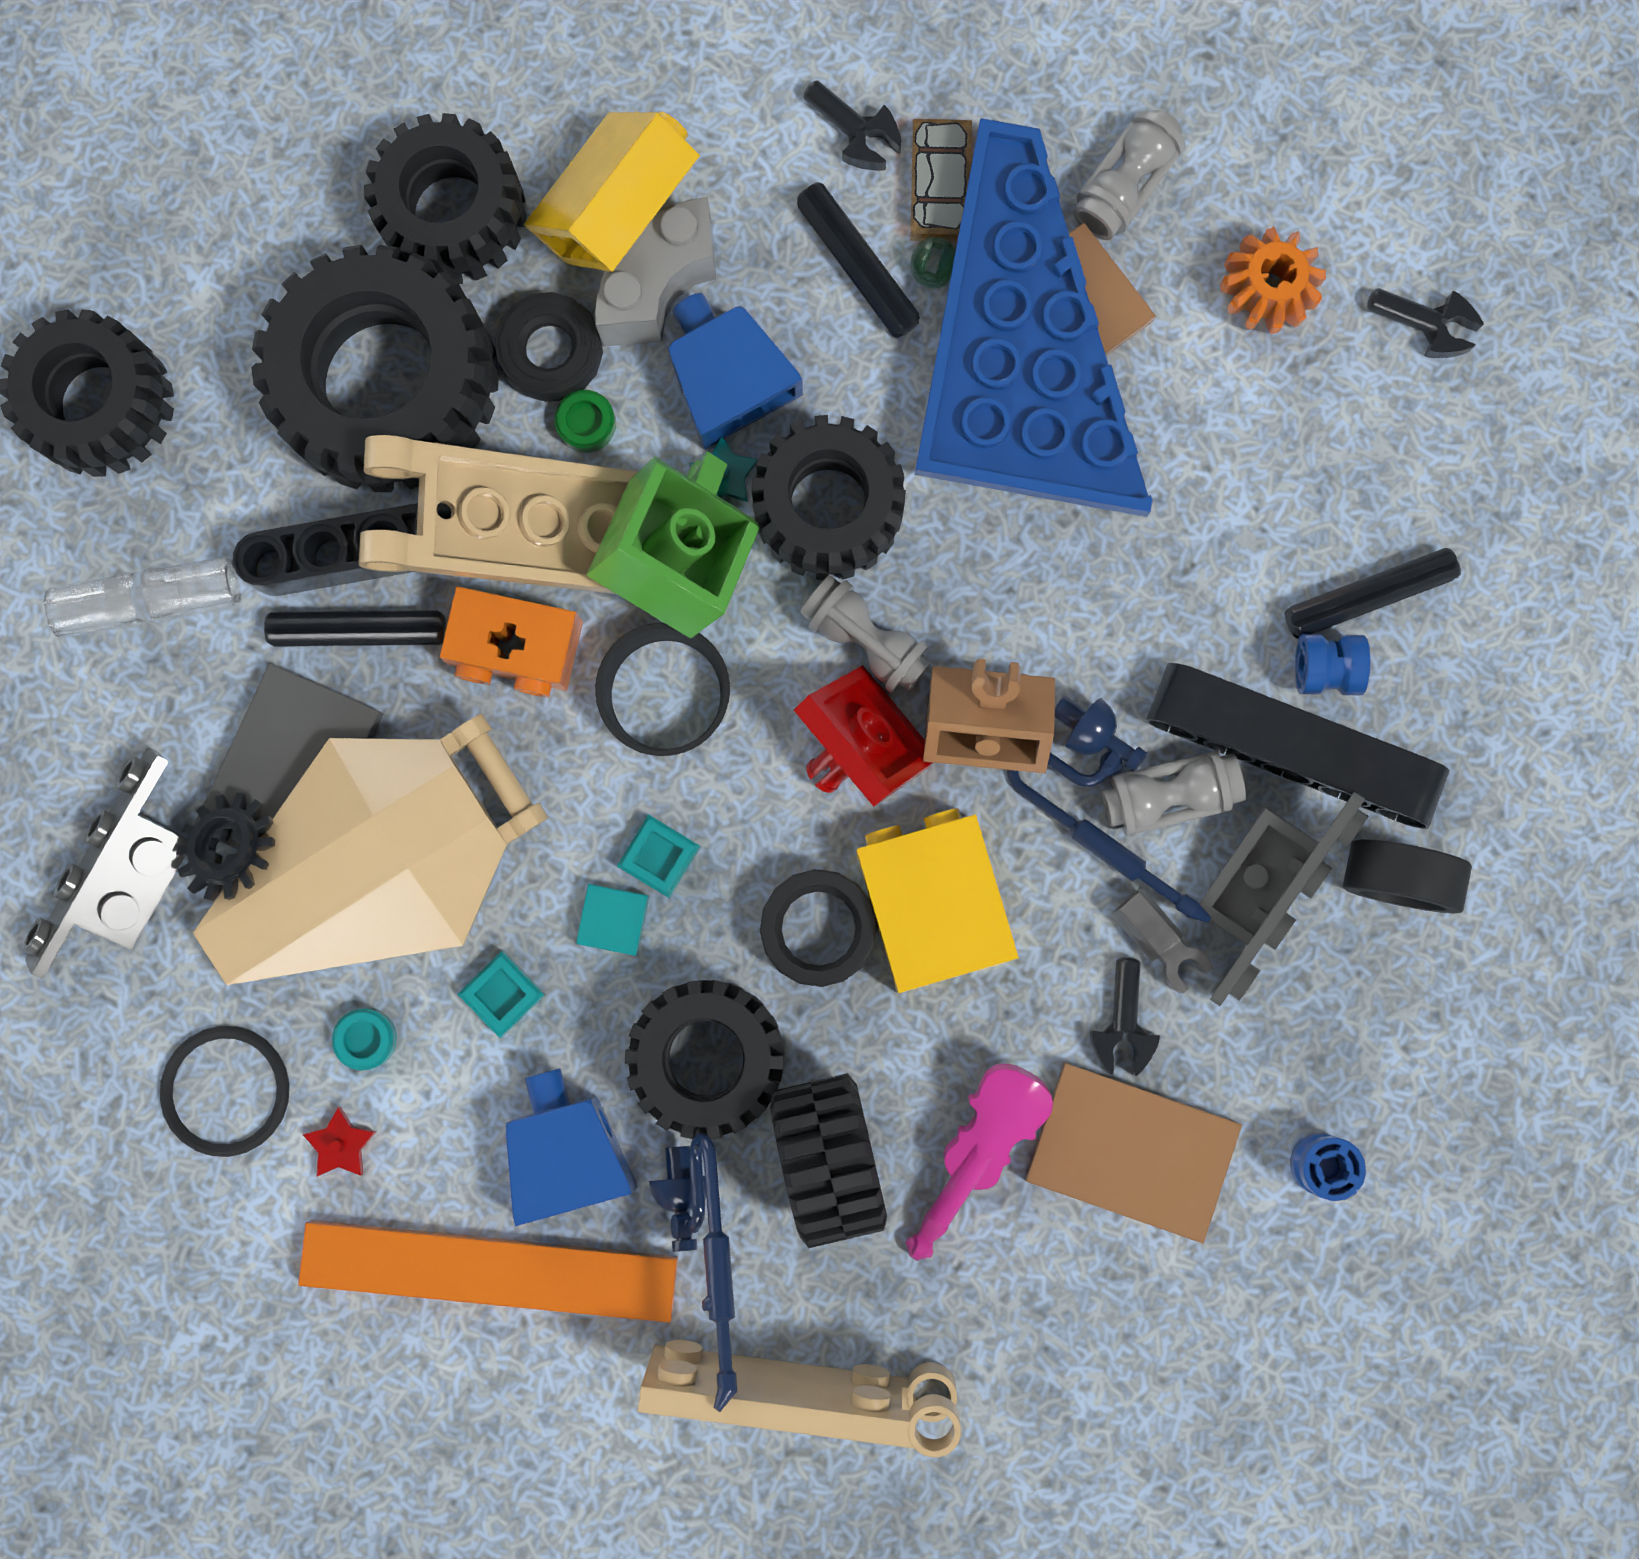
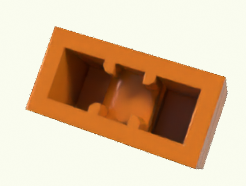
(484, 618)

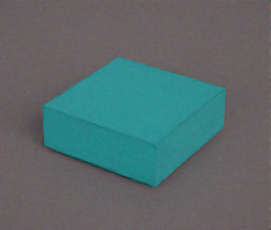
(658, 856)
(612, 920)
(501, 994)

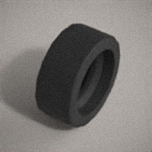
(1407, 876)
(824, 882)

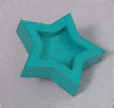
(736, 471)

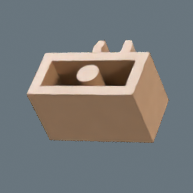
(989, 718)

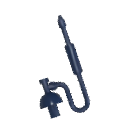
(1092, 733)
(687, 1191)

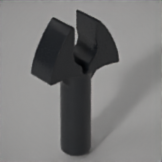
(855, 127)
(1430, 320)
(1125, 1021)

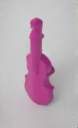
(1007, 1110)

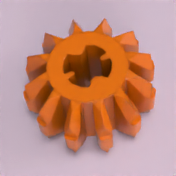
(1293, 293)

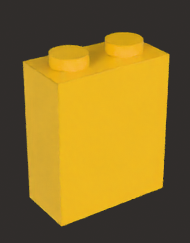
(613, 188)
(935, 900)

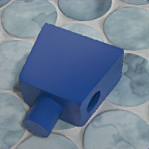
(728, 369)
(562, 1154)

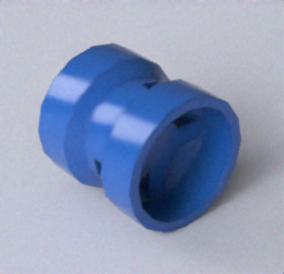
(1332, 664)
(1315, 1160)

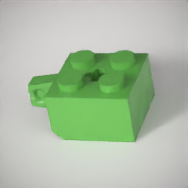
(676, 545)

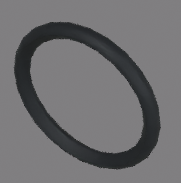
(176, 1060)

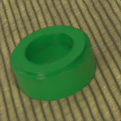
(585, 421)

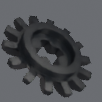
(217, 827)

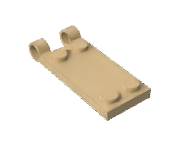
(508, 517)
(802, 1398)

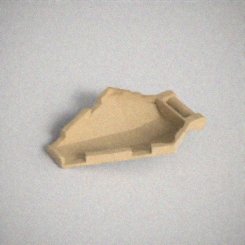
(371, 858)

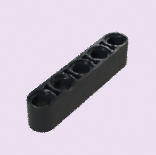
(300, 543)
(1299, 743)

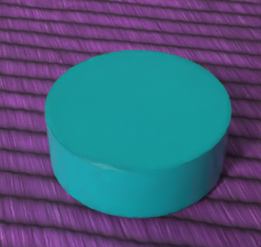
(364, 1039)

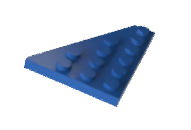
(1019, 361)

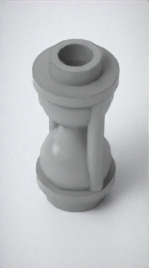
(1112, 196)
(845, 618)
(1205, 785)

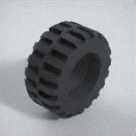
(332, 307)

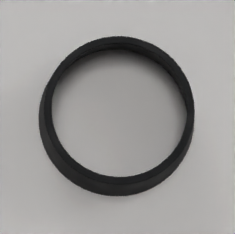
(627, 645)

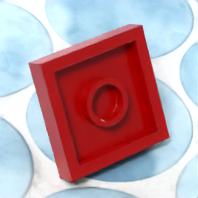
(861, 737)

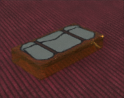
(939, 177)

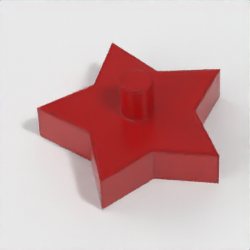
(339, 1144)

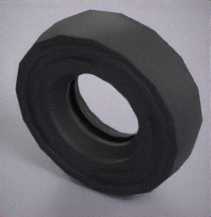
(542, 311)

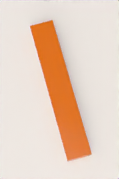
(488, 1271)

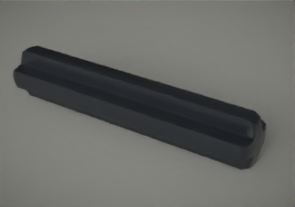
(858, 260)
(1372, 592)
(354, 628)

